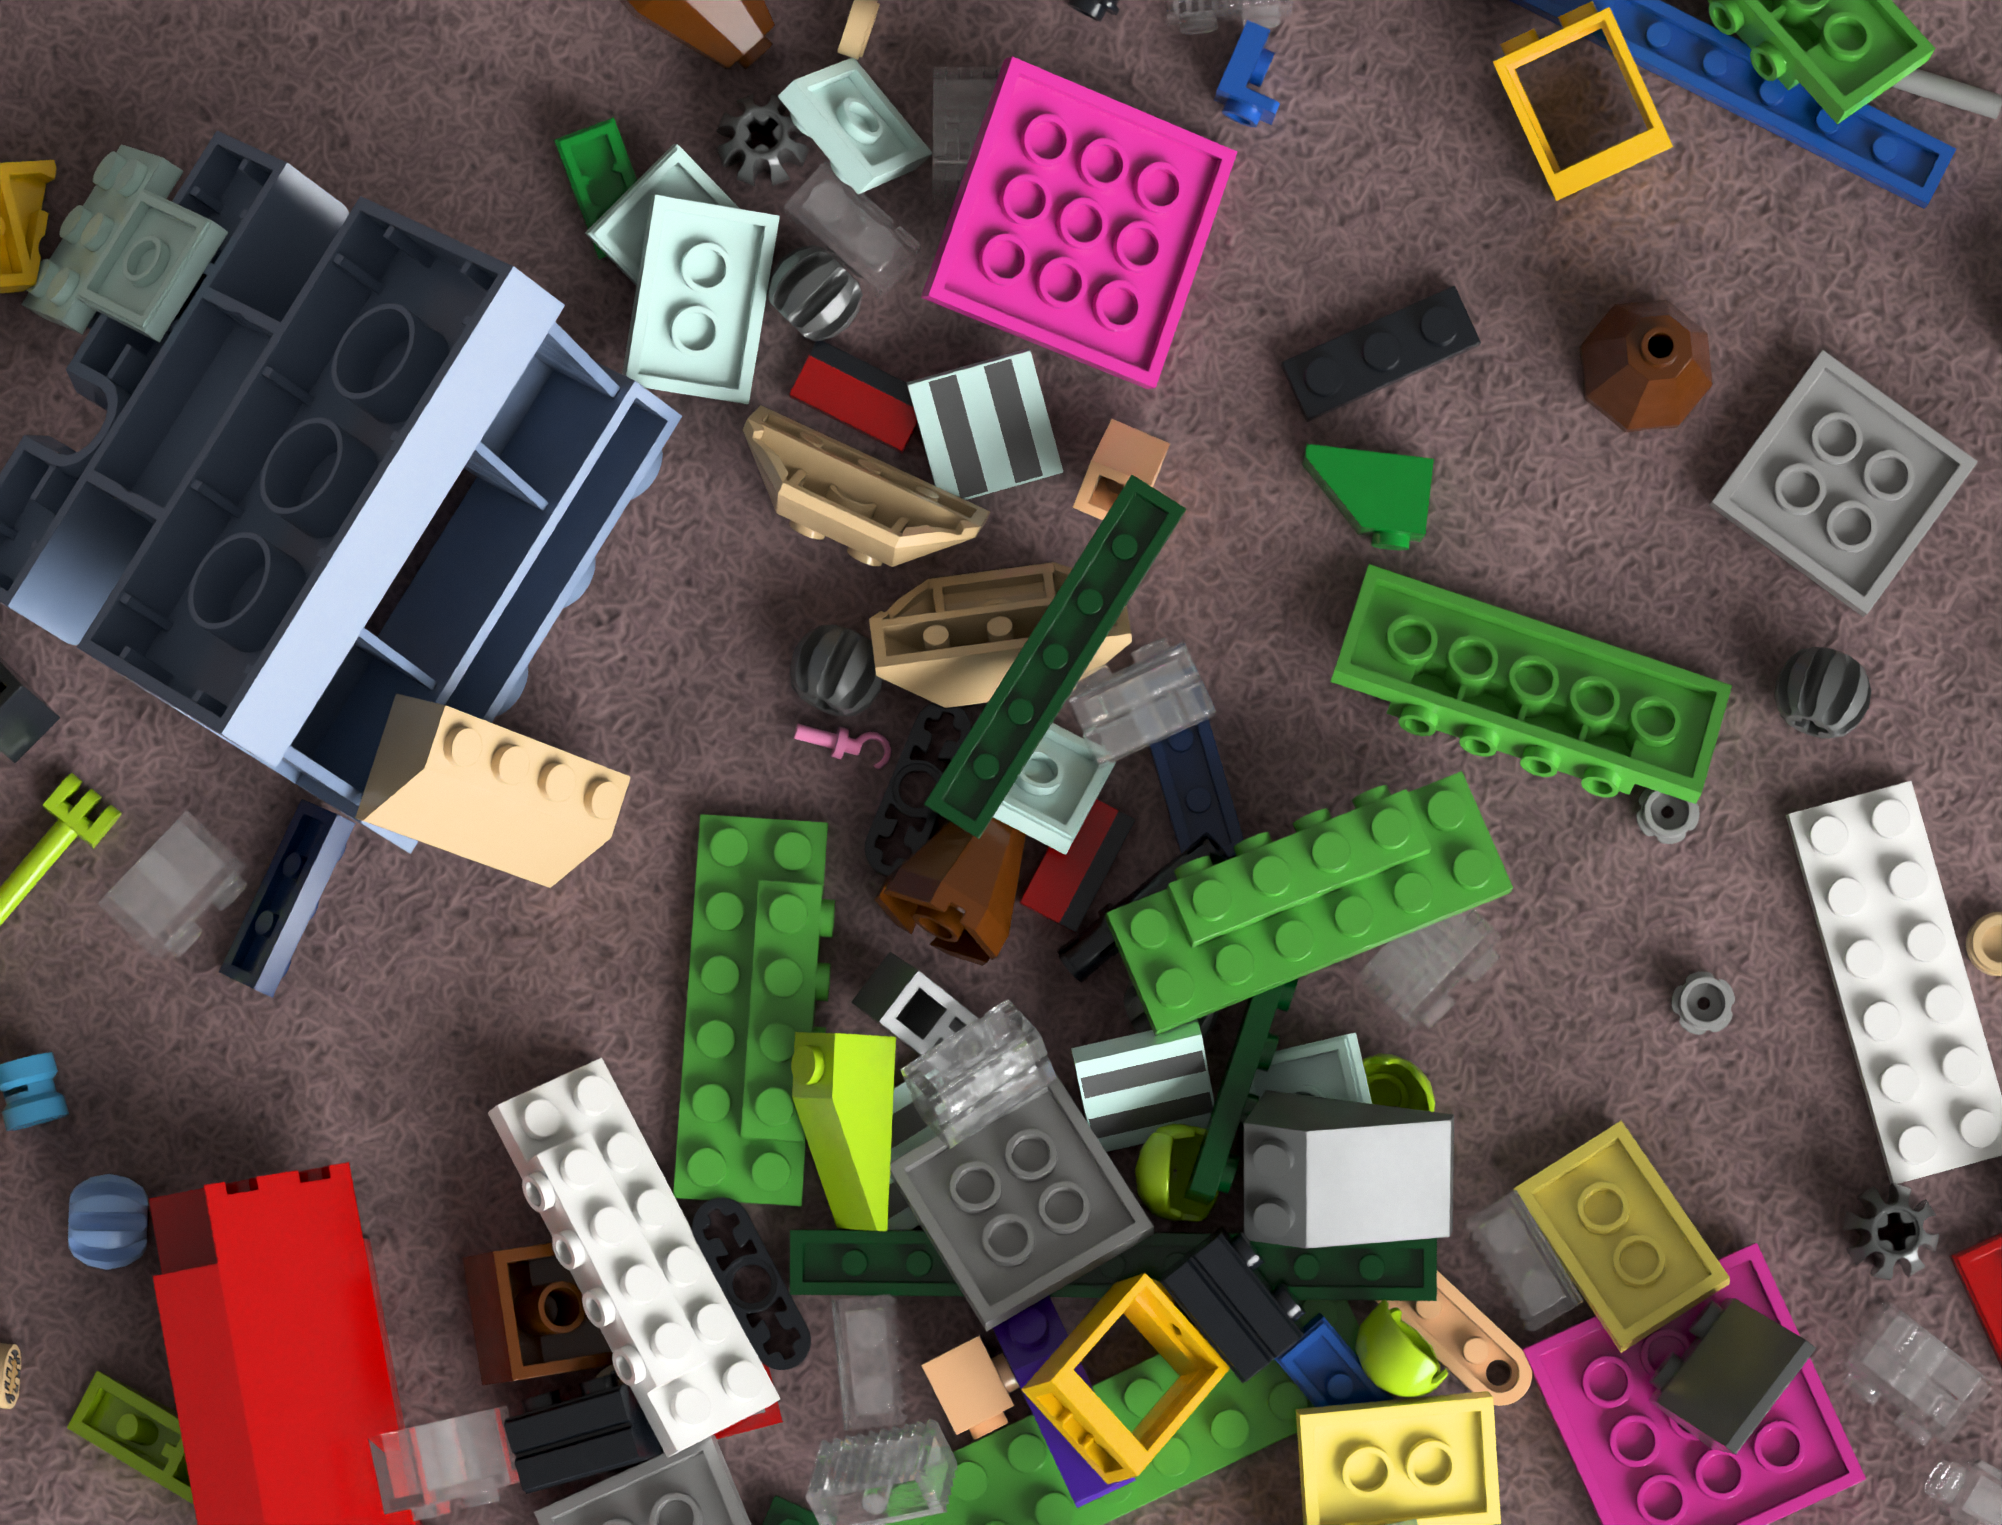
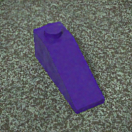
(1027, 1344)

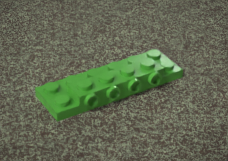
(1832, 47)
(1530, 690)
(1307, 899)
(746, 997)

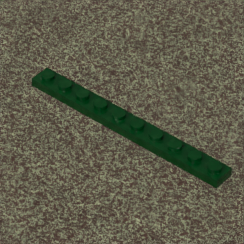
(910, 1266)

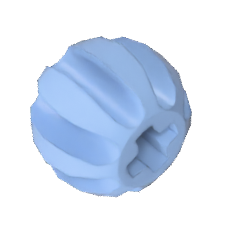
(108, 1221)

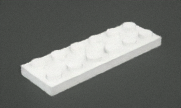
(1900, 981)

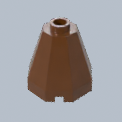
(713, 28)
(1633, 384)
(959, 890)

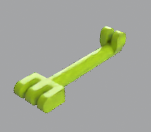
(69, 824)

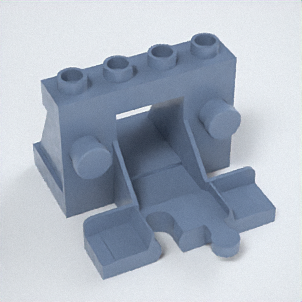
(291, 457)

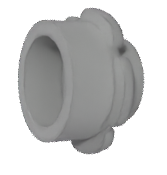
(1666, 830)
(1720, 1002)

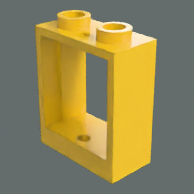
(1608, 161)
(1083, 1416)

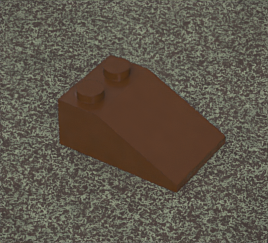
(529, 1316)

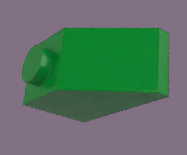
(1375, 491)

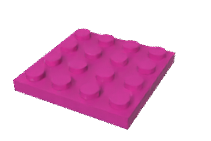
(1079, 223)
(1654, 1471)

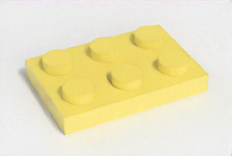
(1622, 1236)
(1400, 1462)

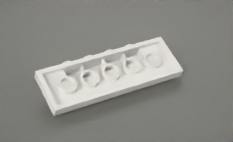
(633, 1256)

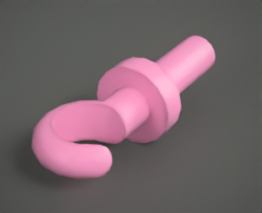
(841, 741)

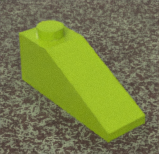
(846, 1113)
(134, 1431)

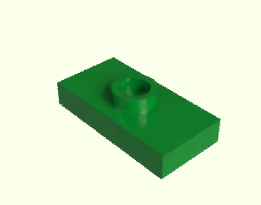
(596, 169)

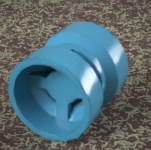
(31, 1092)

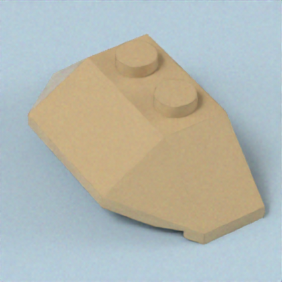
(854, 496)
(965, 630)

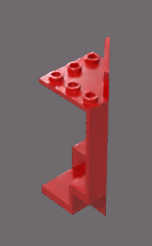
(276, 1349)

